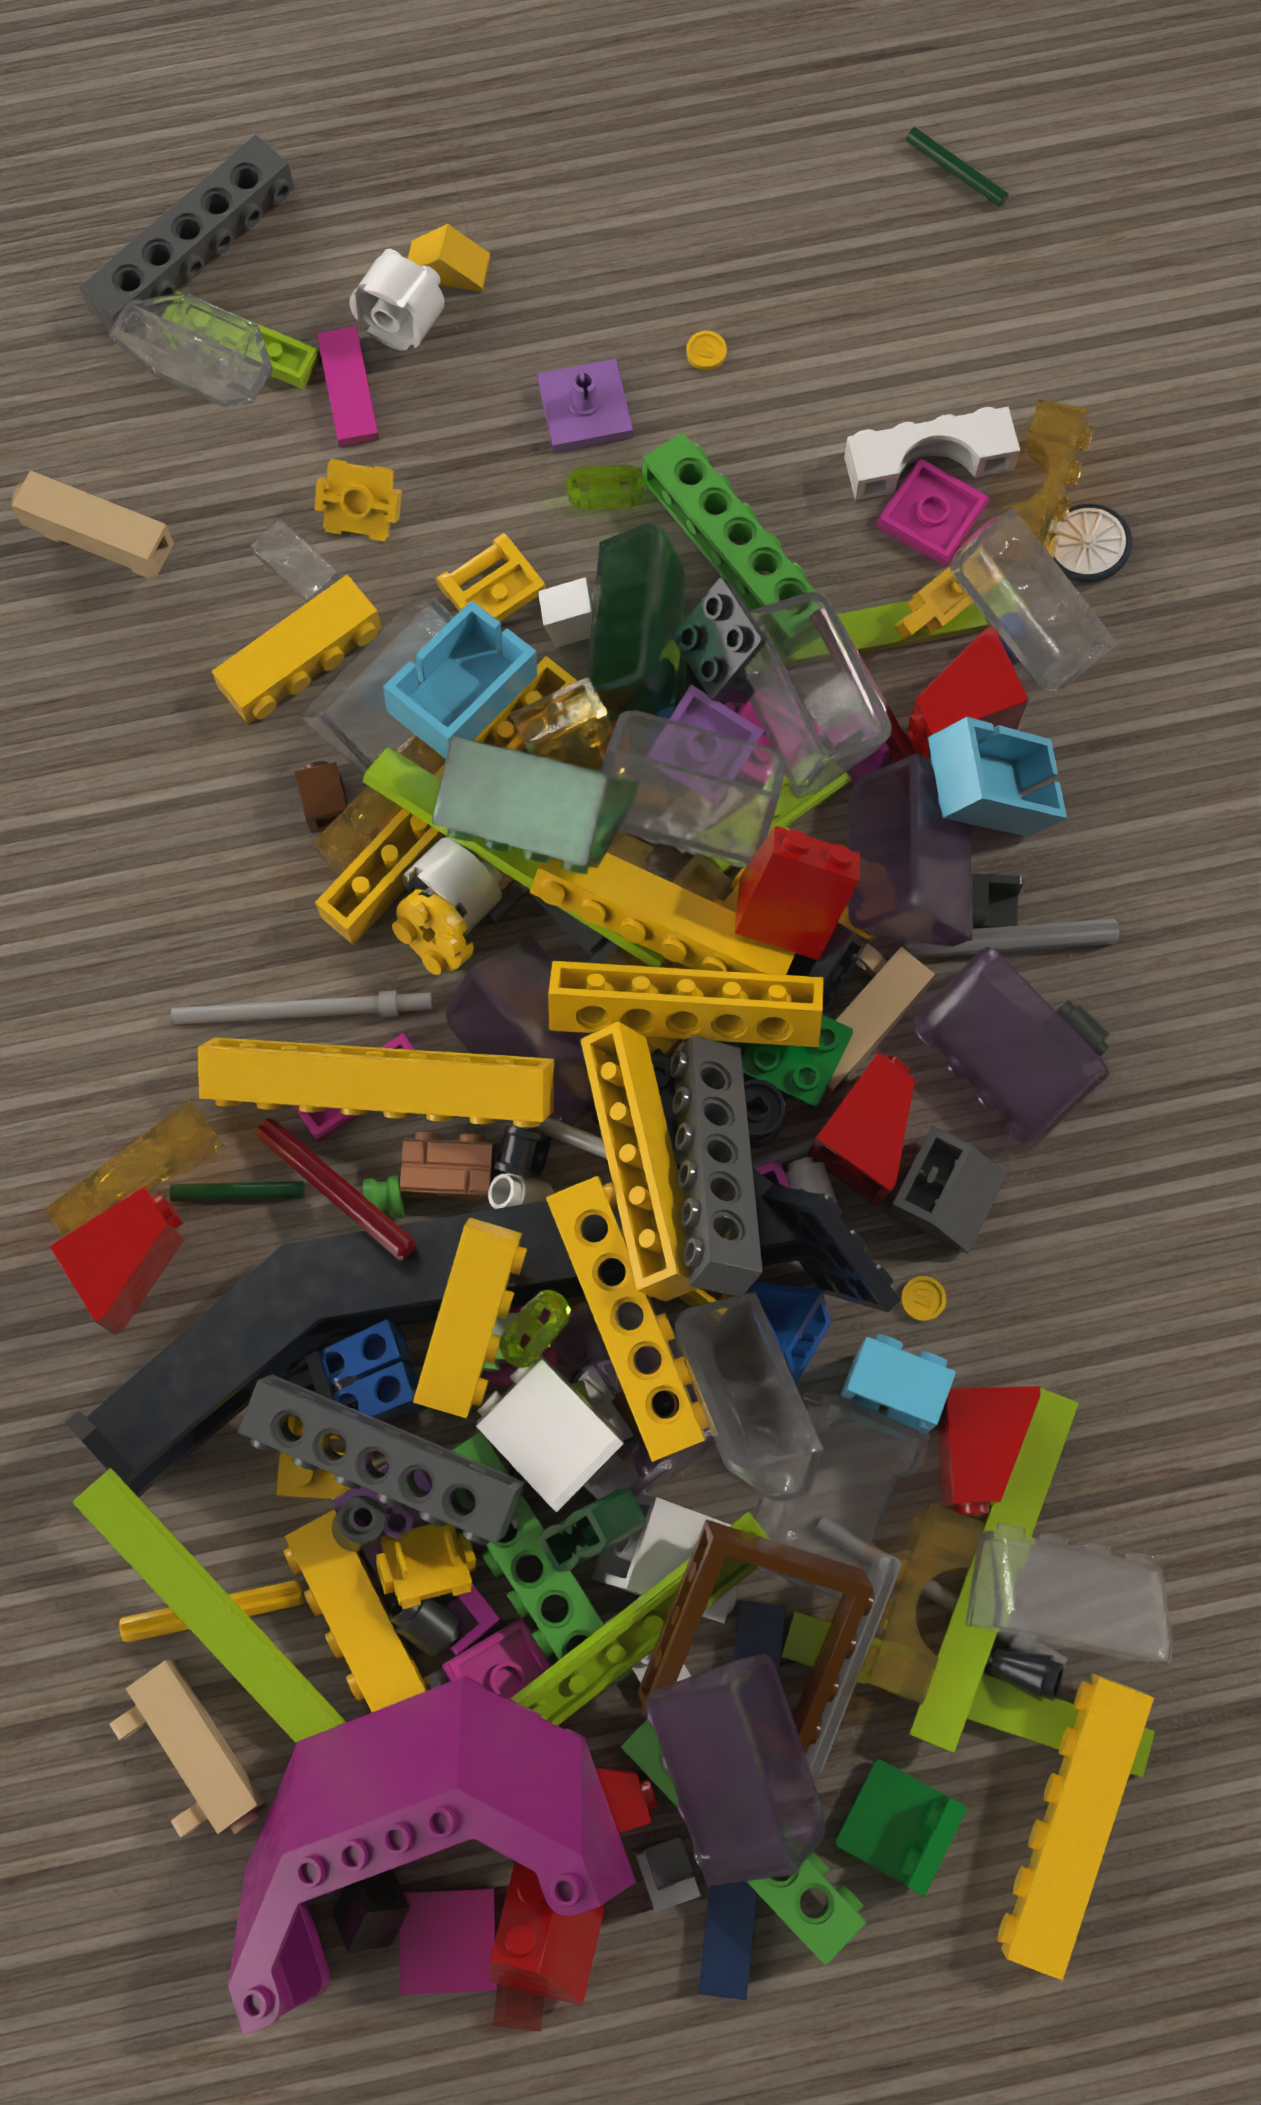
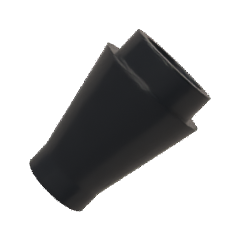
(1029, 1672)

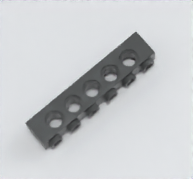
(192, 216)
(715, 1167)
(493, 1490)

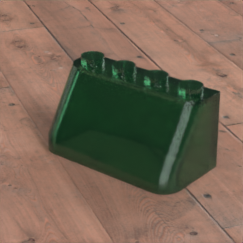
(633, 621)
(531, 804)

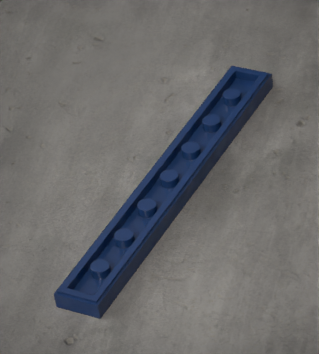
(733, 1905)

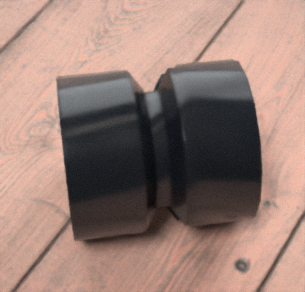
(764, 1112)

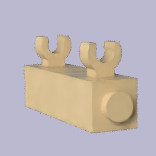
(92, 524)
(878, 1006)
(195, 1749)

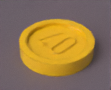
(706, 350)
(923, 1298)

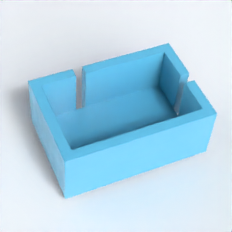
(461, 679)
(985, 772)
(905, 1383)

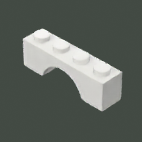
(979, 441)

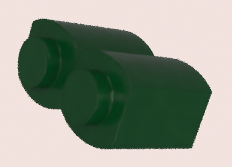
(592, 1530)

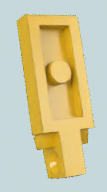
(934, 605)

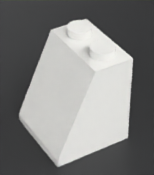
(548, 1431)
(657, 1551)

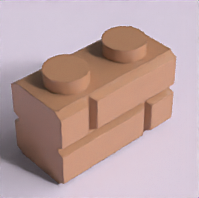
(447, 1168)

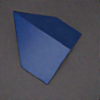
(797, 1320)

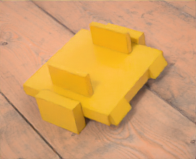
(358, 499)
(426, 1564)

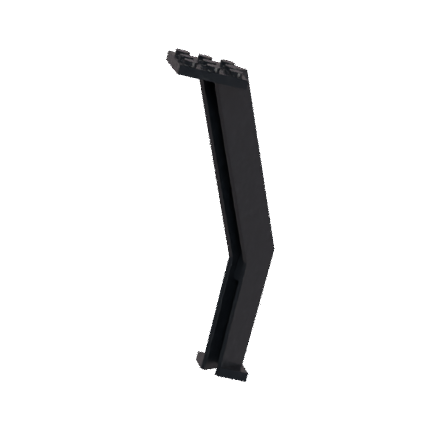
(354, 1282)

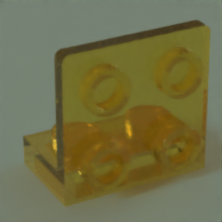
(567, 726)

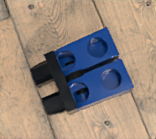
(365, 1373)

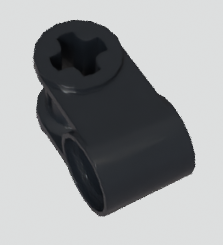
(522, 1152)

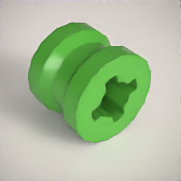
(385, 1195)

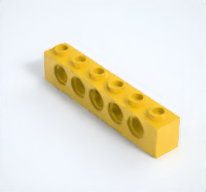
(686, 1003)
(660, 1434)

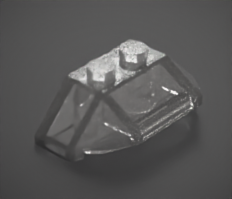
(195, 347)

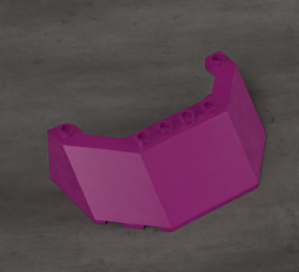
(402, 1789)

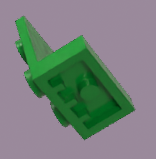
(799, 1070)
(900, 1826)

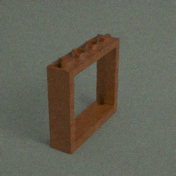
(696, 1587)

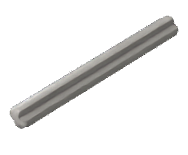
(1025, 938)
(882, 1577)

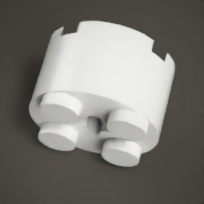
(398, 300)
(458, 878)

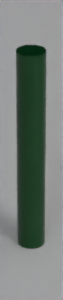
(957, 167)
(237, 1191)

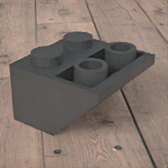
(948, 1190)

